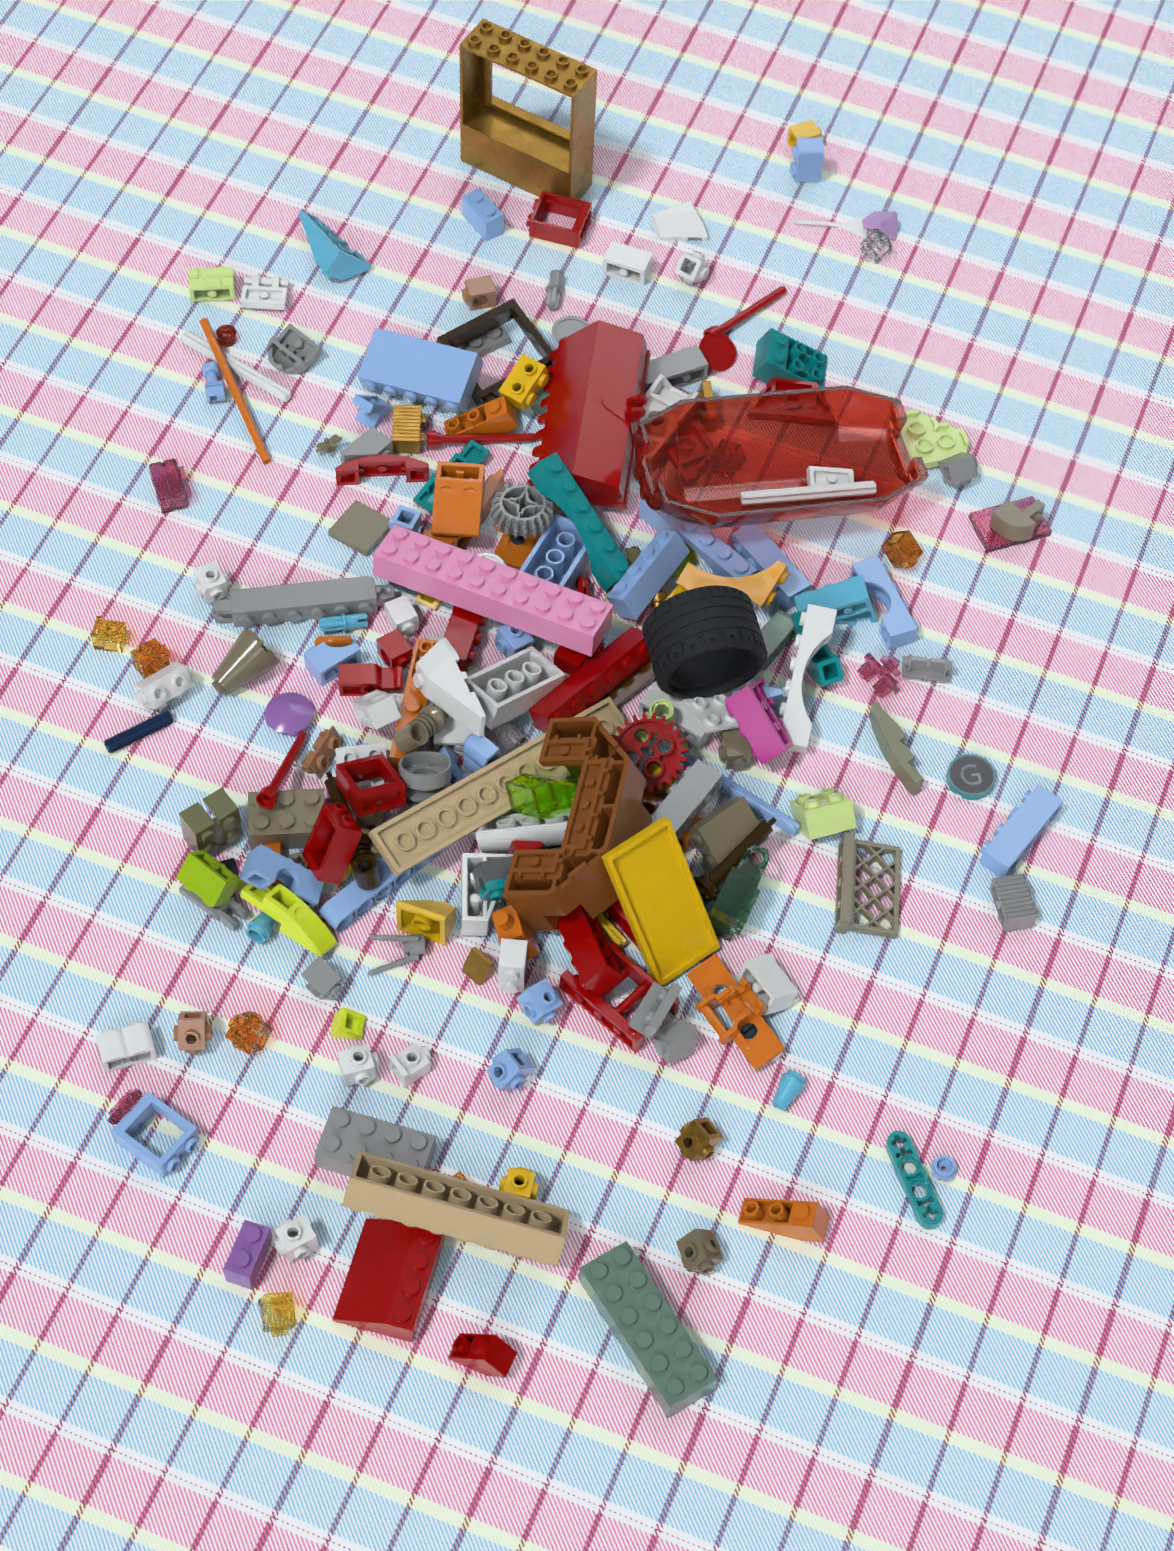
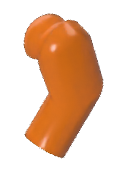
(334, 641)

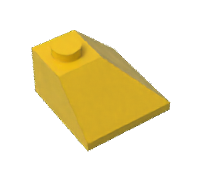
(426, 917)

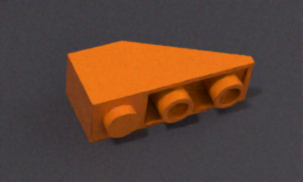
(490, 418)
(786, 1218)

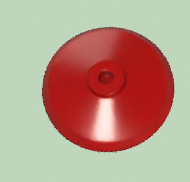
(718, 351)

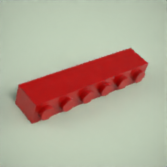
(592, 679)

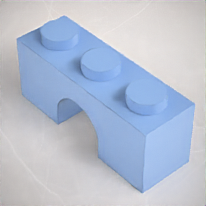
(265, 866)

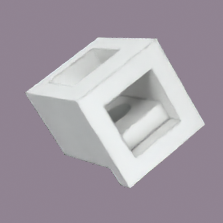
(407, 1071)

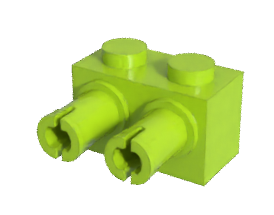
(209, 879)

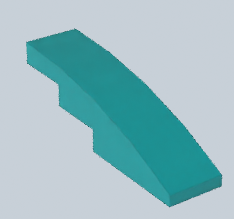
(471, 453)

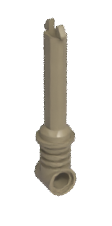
(417, 732)

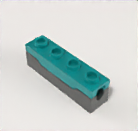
(491, 877)

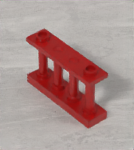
(608, 1016)

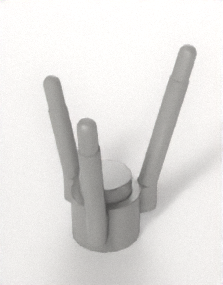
(412, 944)

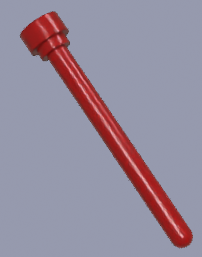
(737, 319)
(436, 439)
(269, 795)

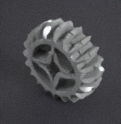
(521, 510)

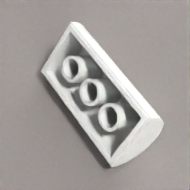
(499, 833)

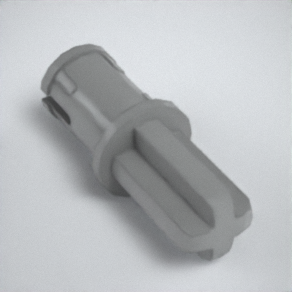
(554, 289)

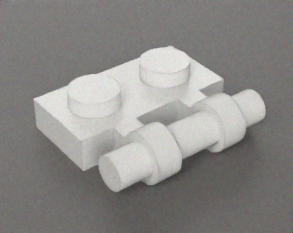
(264, 293)

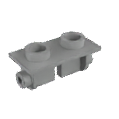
(926, 669)

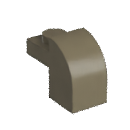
(1014, 523)

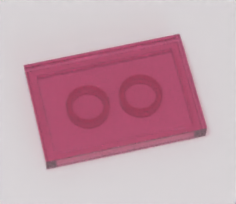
(991, 539)

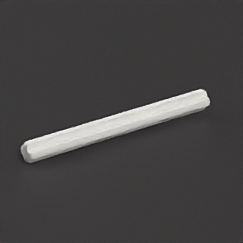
(238, 367)
(808, 493)

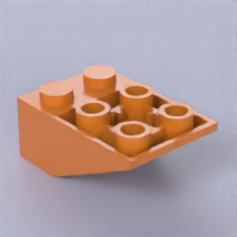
(458, 499)

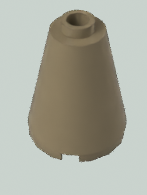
(243, 663)

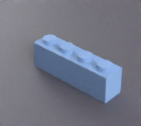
(762, 553)
(648, 574)
(1021, 831)

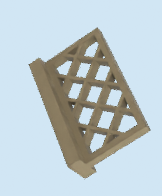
(846, 889)

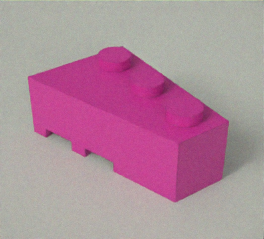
(758, 722)

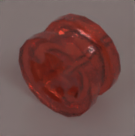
(226, 330)

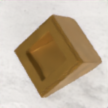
(478, 966)

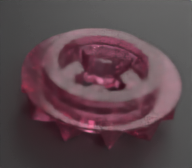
(124, 1105)

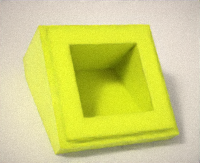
(348, 1024)

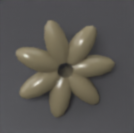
(329, 444)

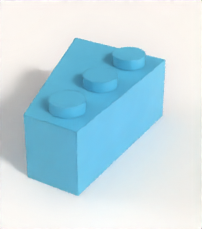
(847, 597)

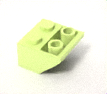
(823, 813)

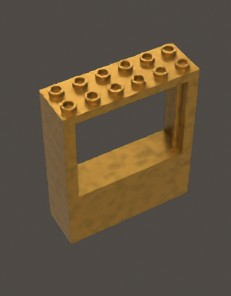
(515, 141)

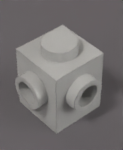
(958, 468)
(322, 979)
(675, 1041)

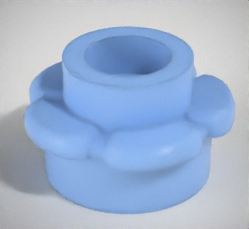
(948, 1163)

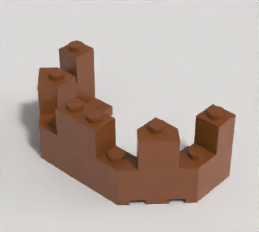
(602, 816)

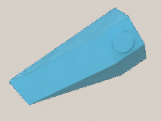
(331, 251)

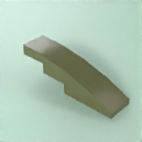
(892, 744)

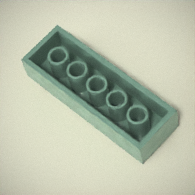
(647, 1329)

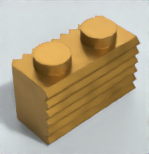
(407, 428)

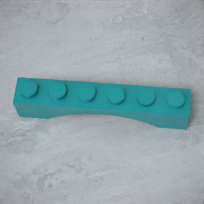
(557, 484)

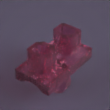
(873, 667)

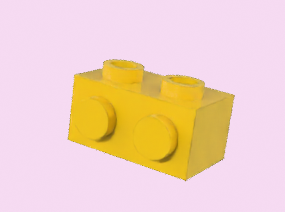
(524, 382)

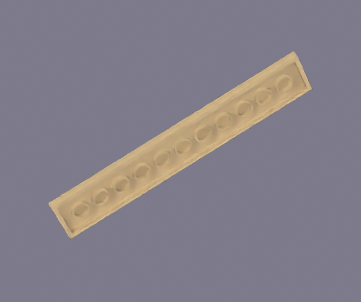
(470, 802)

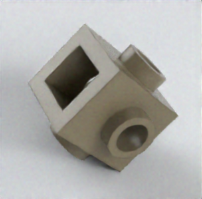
(699, 1251)

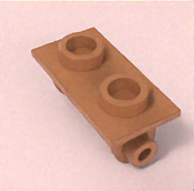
(325, 751)

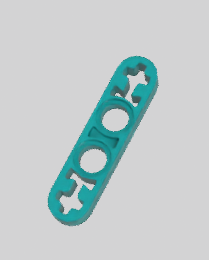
(909, 1181)

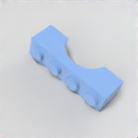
(897, 626)

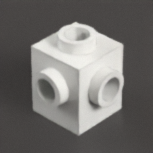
(686, 269)
(211, 582)
(357, 1064)
(295, 1238)

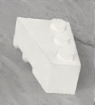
(475, 913)

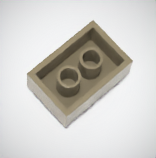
(287, 821)

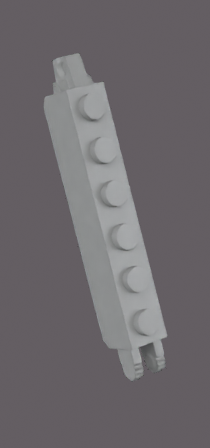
(302, 601)

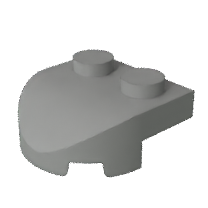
(292, 351)

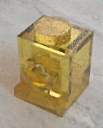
(110, 635)
(282, 1305)

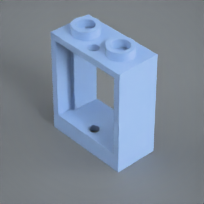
(138, 1117)

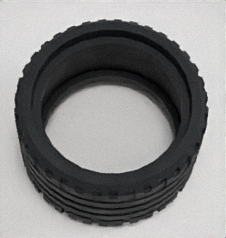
(704, 642)

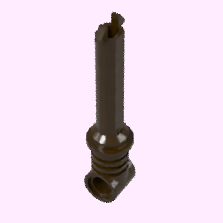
(363, 861)
(708, 884)

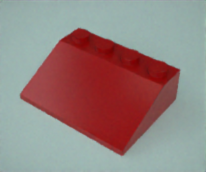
(389, 1278)

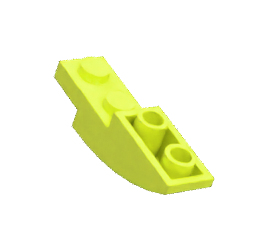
(295, 917)

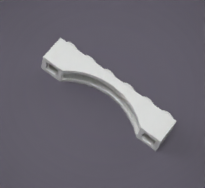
(817, 631)

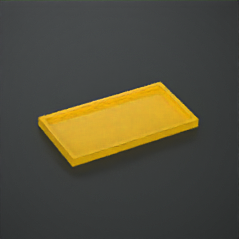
(661, 901)

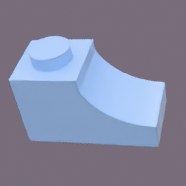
(324, 660)

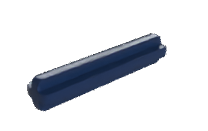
(138, 731)

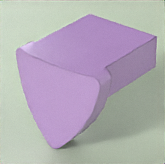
(884, 221)

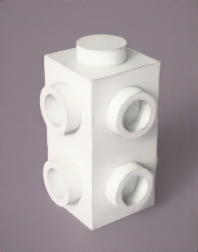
(163, 686)

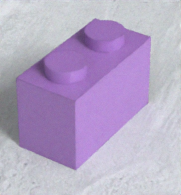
(248, 1254)

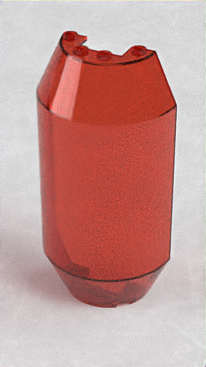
(712, 449)

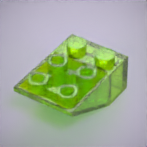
(540, 794)

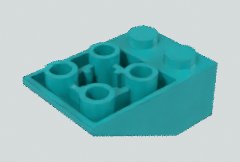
(787, 359)

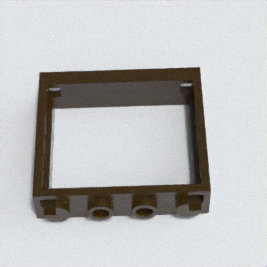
(487, 322)

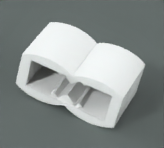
(125, 1046)

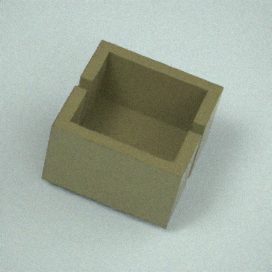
(206, 833)

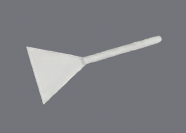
(852, 226)

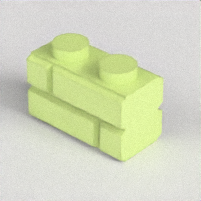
(211, 284)

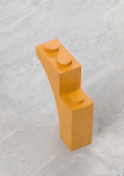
(758, 586)

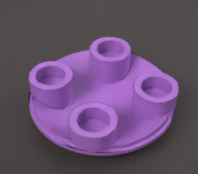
(289, 713)

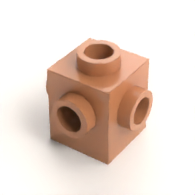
(192, 1031)

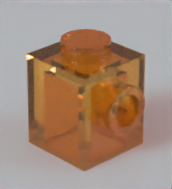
(902, 549)

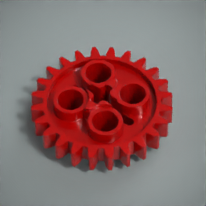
(668, 762)

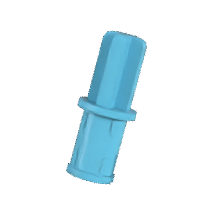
(342, 622)

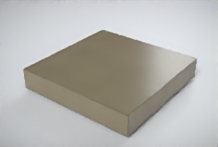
(360, 528)

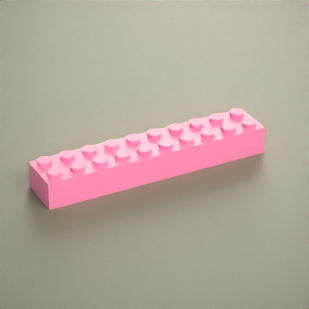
(493, 590)

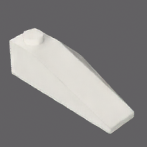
(448, 688)

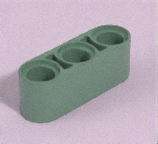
(777, 635)

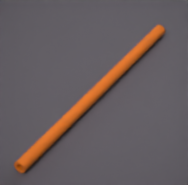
(234, 389)

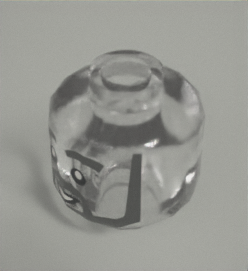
(876, 247)
(507, 737)

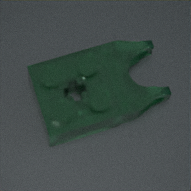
(738, 895)

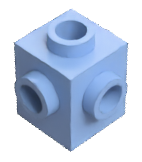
(407, 518)
(512, 640)
(540, 1002)
(510, 1069)

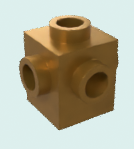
(698, 1139)

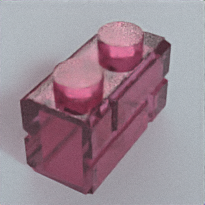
(169, 485)

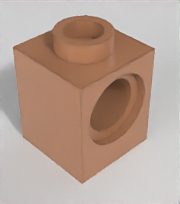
(479, 293)

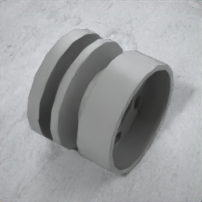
(424, 775)

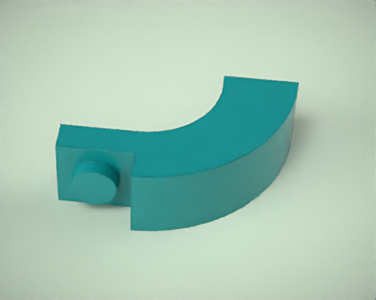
(824, 665)

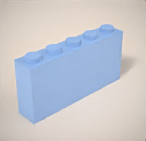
(420, 370)

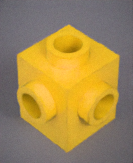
(520, 1182)

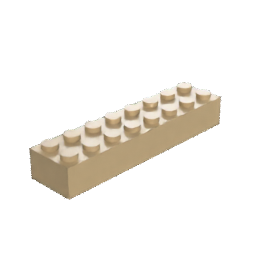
(456, 1208)

